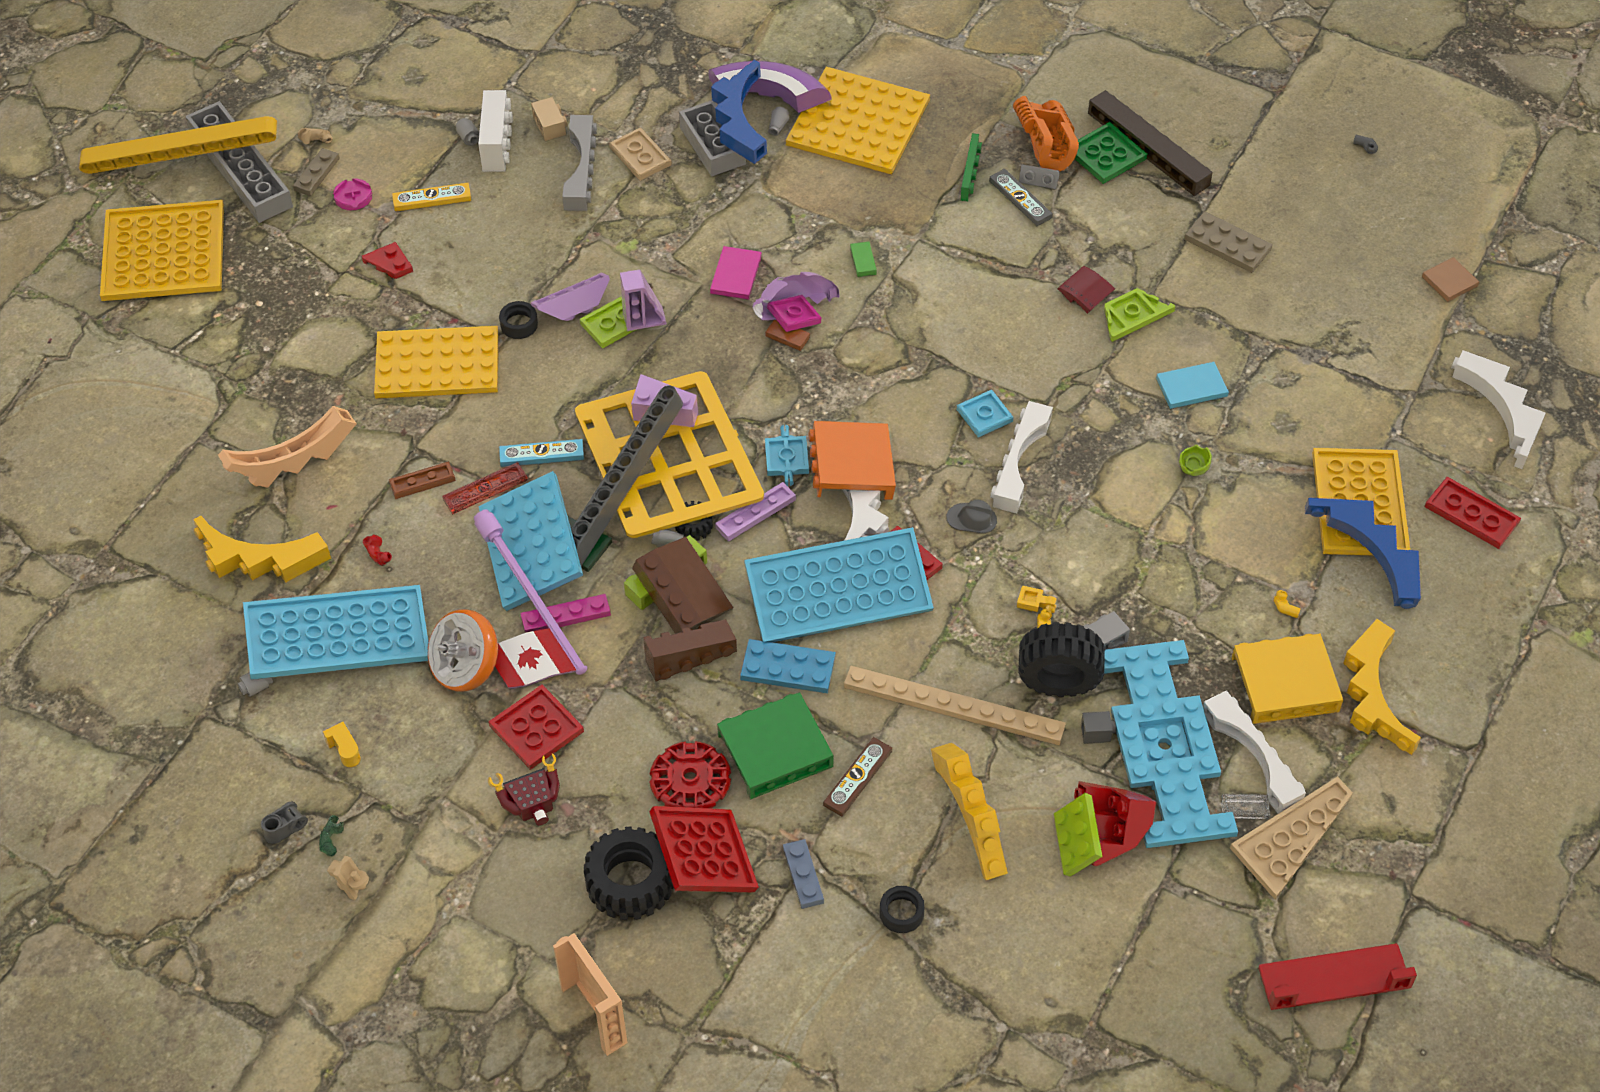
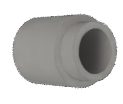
(467, 131)
(253, 686)

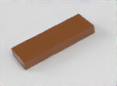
(422, 480)

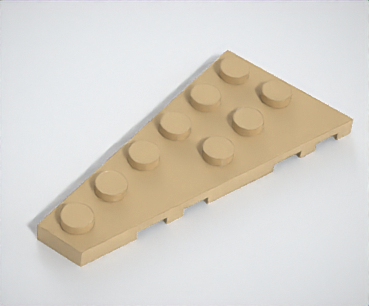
(1284, 842)

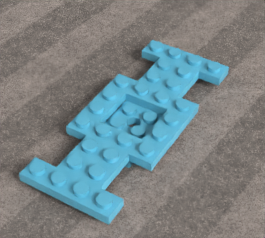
(1157, 718)

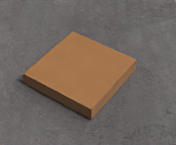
(1450, 279)

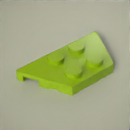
(1133, 312)

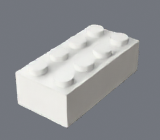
(495, 130)

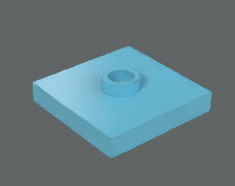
(985, 413)

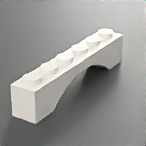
(1010, 487)
(1227, 717)

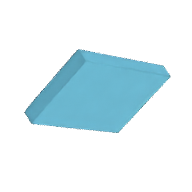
(1192, 385)

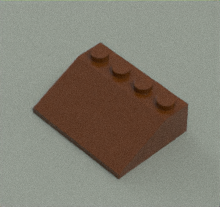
(681, 585)

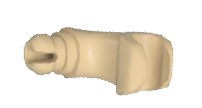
(307, 135)

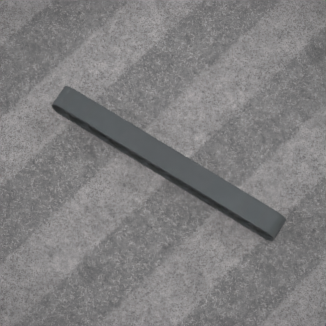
(625, 470)

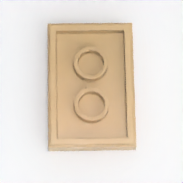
(640, 154)

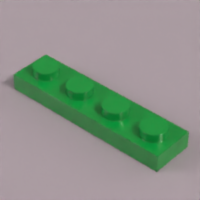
(972, 162)

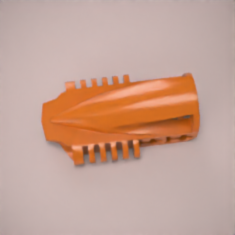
(1049, 132)

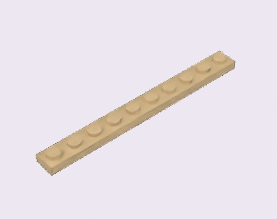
(955, 705)

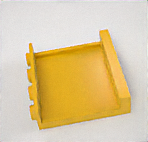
(1288, 678)

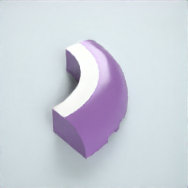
(780, 80)

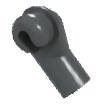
(1368, 143)

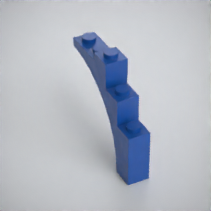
(735, 129)

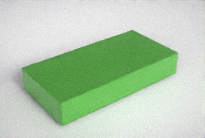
(863, 259)

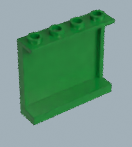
(776, 744)

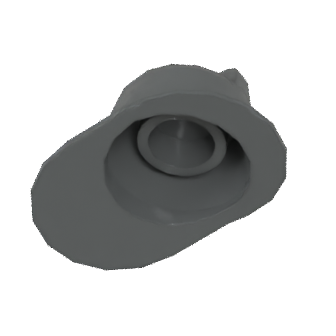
(972, 517)

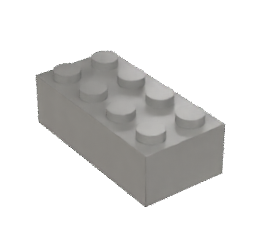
(704, 136)

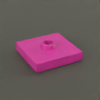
(794, 313)

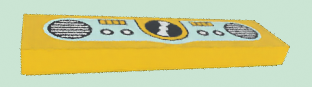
(431, 196)

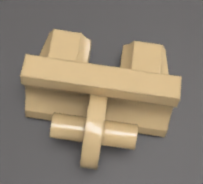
(348, 876)

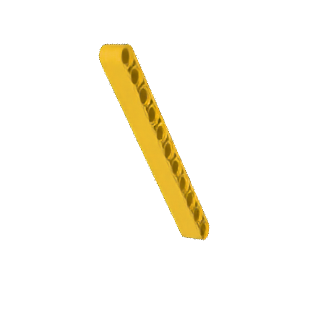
(178, 145)

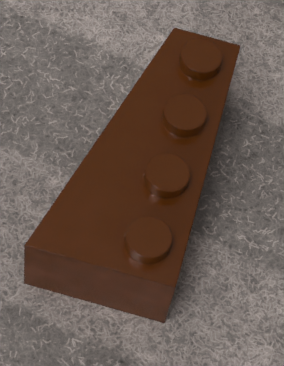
(688, 649)

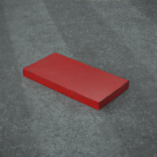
(1472, 512)

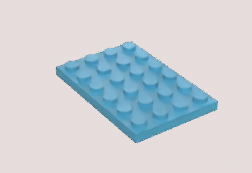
(537, 537)

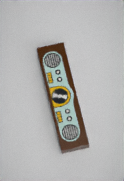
(857, 776)

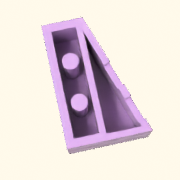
(639, 302)
(646, 392)

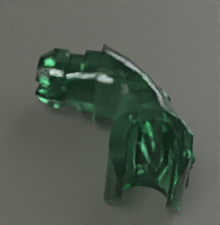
(325, 842)

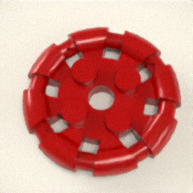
(690, 788)

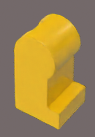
(345, 744)

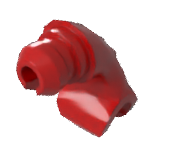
(373, 545)

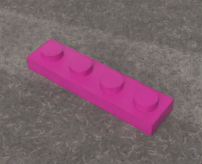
(568, 613)

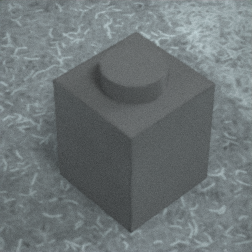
(1097, 727)

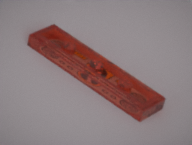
(484, 488)

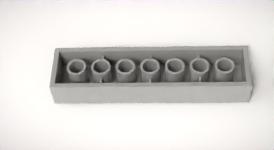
(245, 169)

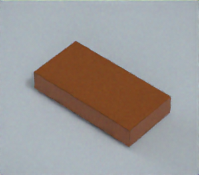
(794, 338)

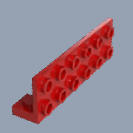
(1336, 976)

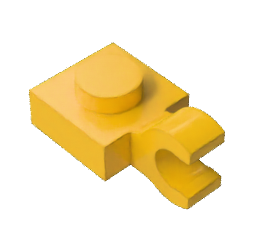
(1033, 599)

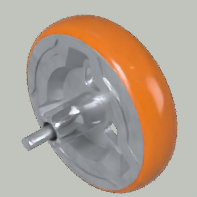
(475, 651)

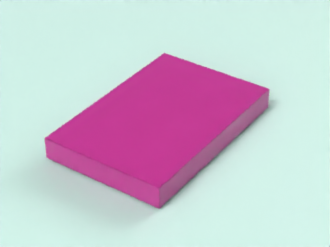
(736, 272)

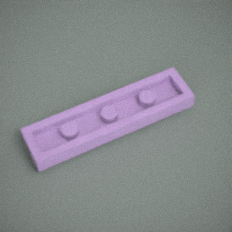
(752, 514)

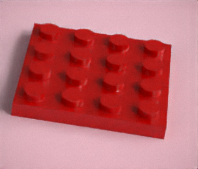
(703, 849)

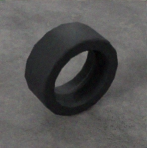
(518, 331)
(895, 924)

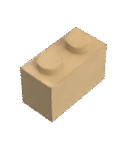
(549, 118)

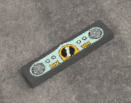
(1020, 197)

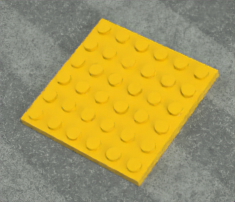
(863, 122)
(162, 250)

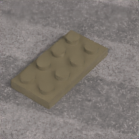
(1228, 242)

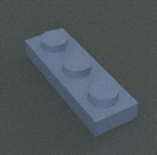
(803, 874)

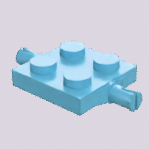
(786, 455)

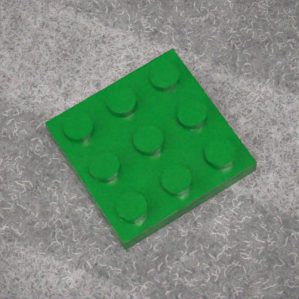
(1108, 153)

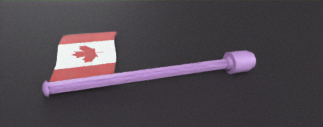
(535, 653)

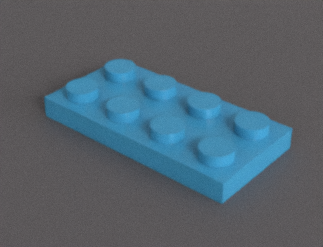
(788, 666)

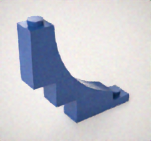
(1357, 521)

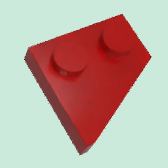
(389, 260)

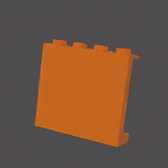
(852, 457)

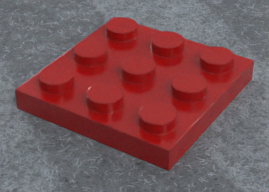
(536, 726)

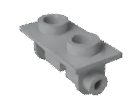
(1039, 176)

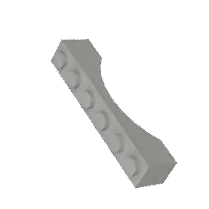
(576, 188)

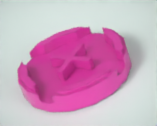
(352, 194)

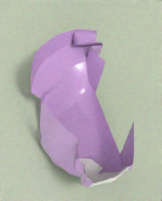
(805, 284)

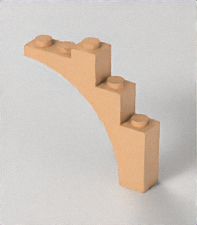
(291, 456)

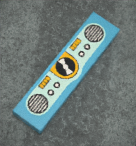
(541, 452)

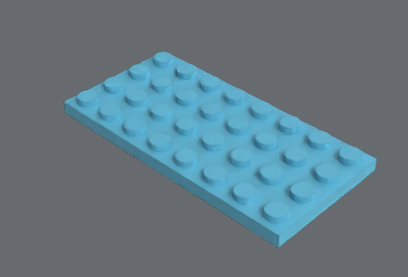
(838, 585)
(335, 631)

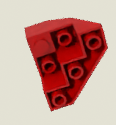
(1120, 818)

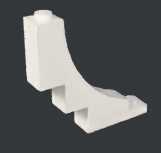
(1489, 379)

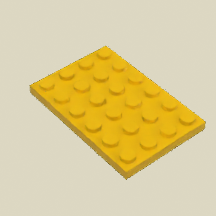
(436, 362)
(1360, 476)

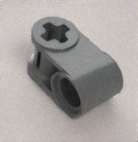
(284, 821)

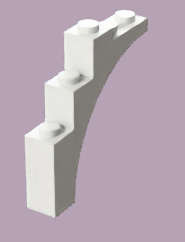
(865, 517)

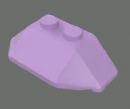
(574, 299)

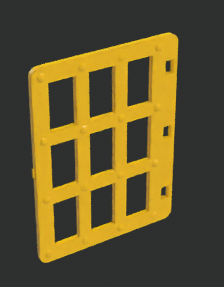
(607, 448)

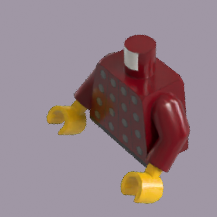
(529, 794)

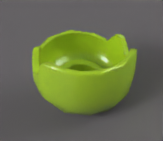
(1195, 460)

